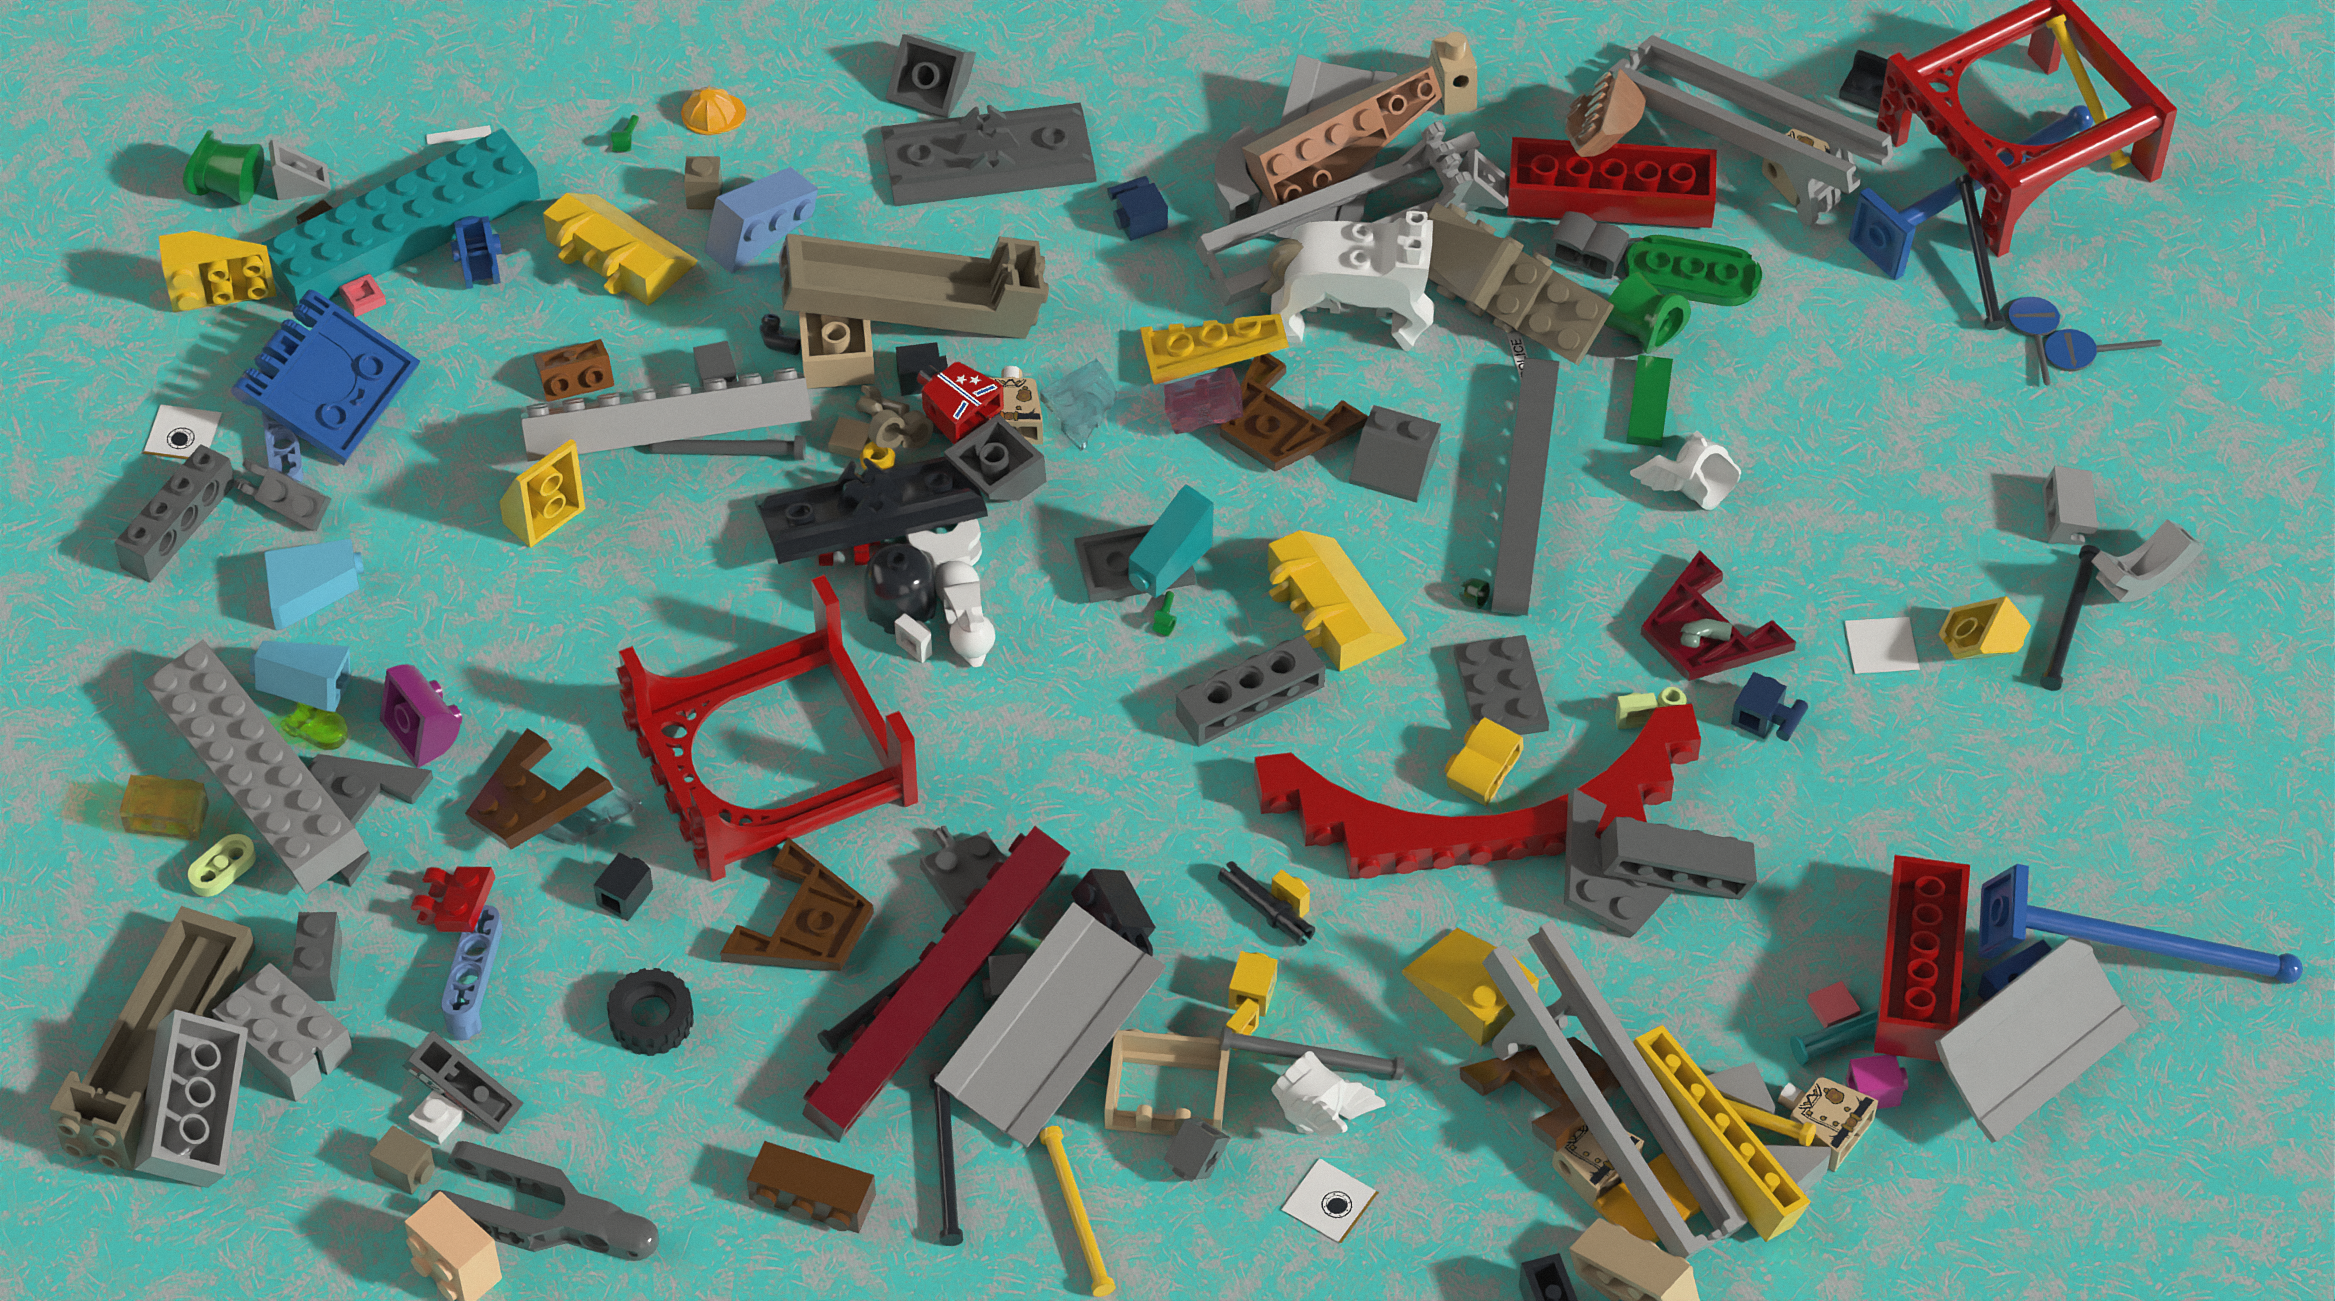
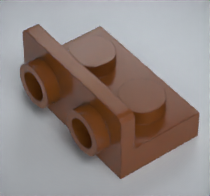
(574, 370)

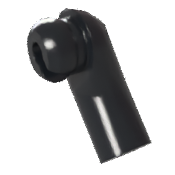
(774, 337)

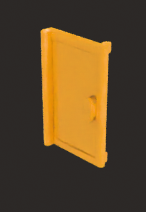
(1621, 1208)

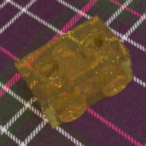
(164, 807)

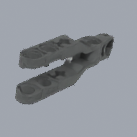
(582, 1222)

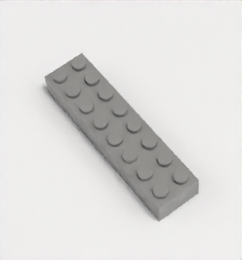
(667, 415)
(255, 766)

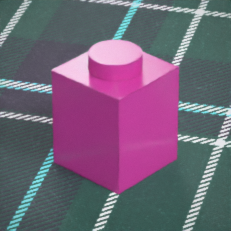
(1878, 1078)

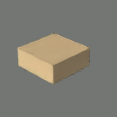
(849, 437)

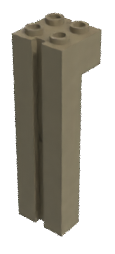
(916, 285)
(188, 973)

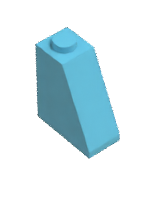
(310, 578)
(302, 672)

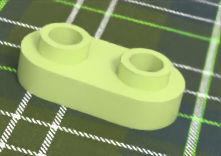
(220, 866)

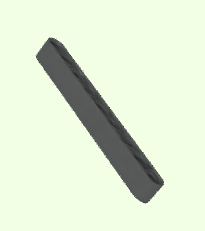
(1525, 487)

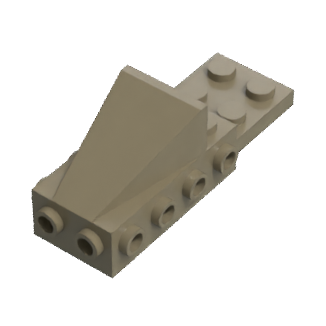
(1512, 285)

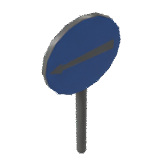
(2035, 318)
(2077, 350)

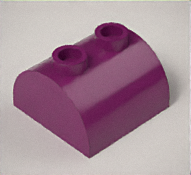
(418, 715)

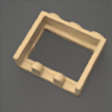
(1163, 1050)

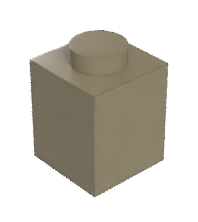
(702, 181)
(402, 1160)

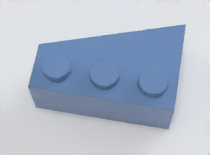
(758, 216)

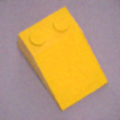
(544, 496)
(1462, 987)

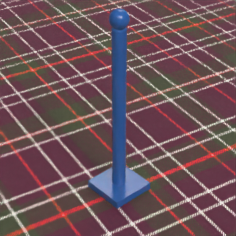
(1888, 234)
(2007, 915)

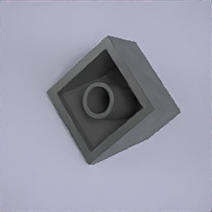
(930, 74)
(1395, 453)
(999, 461)

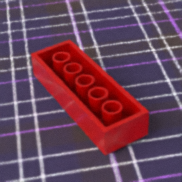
(1617, 186)
(1921, 956)

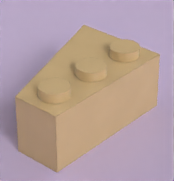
(1630, 1267)

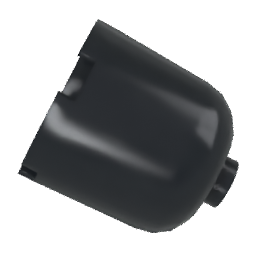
(897, 583)

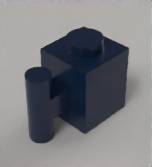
(1139, 208)
(1763, 704)

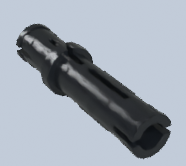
(1278, 913)

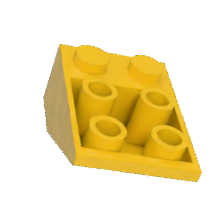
(214, 270)

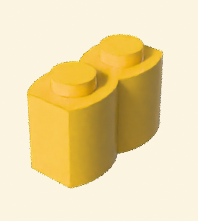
(1483, 761)

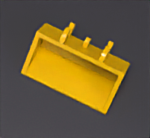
(615, 246)
(1330, 599)

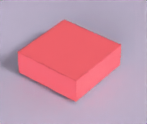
(362, 295)
(1833, 1004)

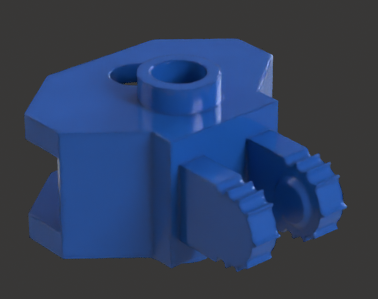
(476, 249)

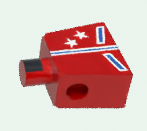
(959, 399)

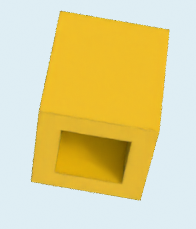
(1253, 979)

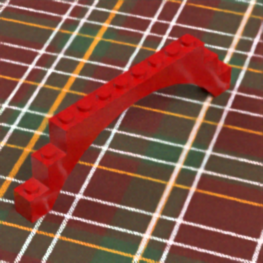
(1392, 840)

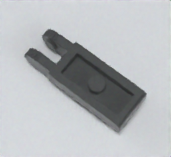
(285, 495)

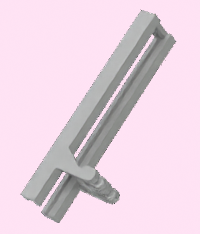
(1423, 157)
(1813, 173)
(1543, 1026)

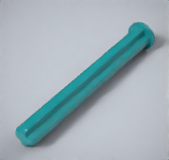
(1841, 1034)

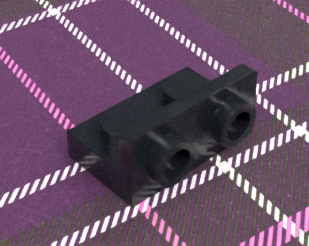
(1865, 81)

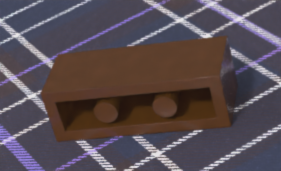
(811, 1187)

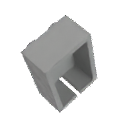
(285, 1031)

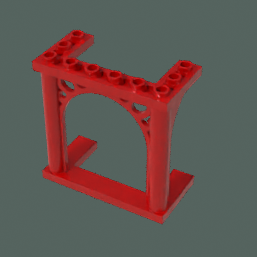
(2016, 186)
(663, 701)

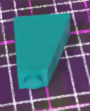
(1173, 542)

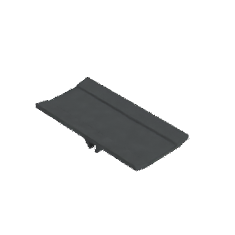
(988, 154)

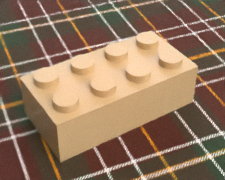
(836, 350)

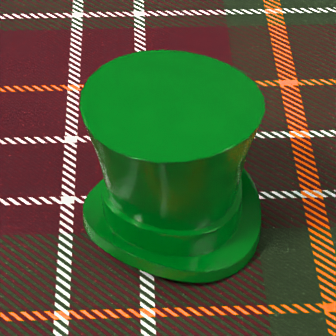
(224, 169)
(1647, 312)

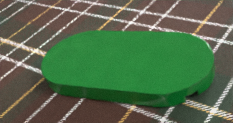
(1696, 269)

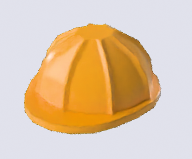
(712, 111)

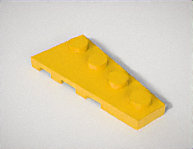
(1192, 350)

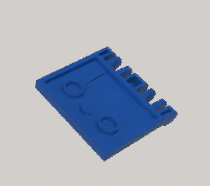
(327, 379)

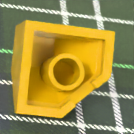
(1984, 629)

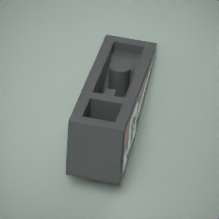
(462, 1082)

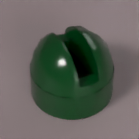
(1475, 592)

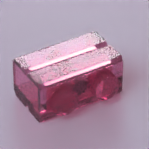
(1203, 401)

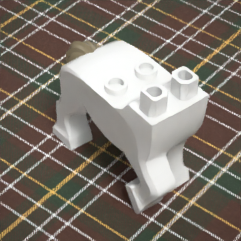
(1358, 267)

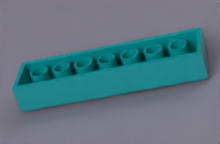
(402, 217)

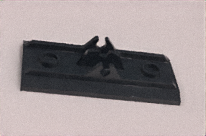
(868, 507)

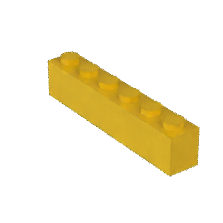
(1742, 1161)

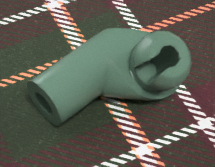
(1707, 628)

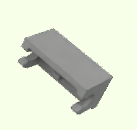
(2069, 505)

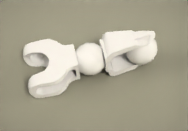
(959, 587)

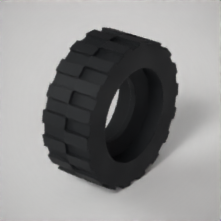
(653, 1038)

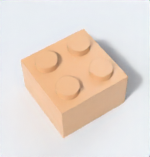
(452, 1250)

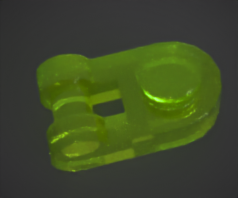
(325, 731)

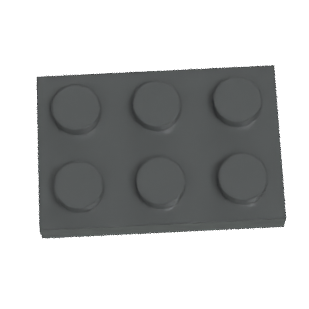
(1106, 564)
(1502, 684)

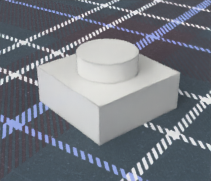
(913, 637)
(436, 1117)

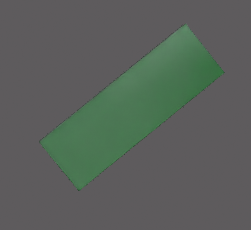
(1649, 401)

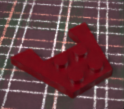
(1686, 604)

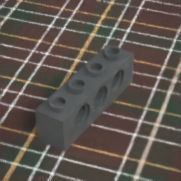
(174, 513)
(1250, 690)

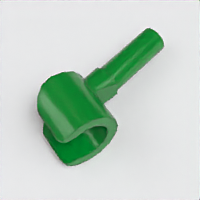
(622, 139)
(1163, 620)

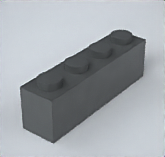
(1678, 858)

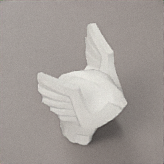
(1700, 472)
(1316, 1095)

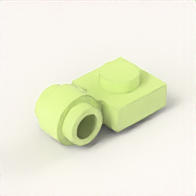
(1637, 708)

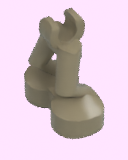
(893, 422)

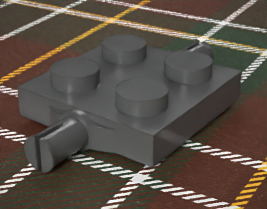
(959, 866)

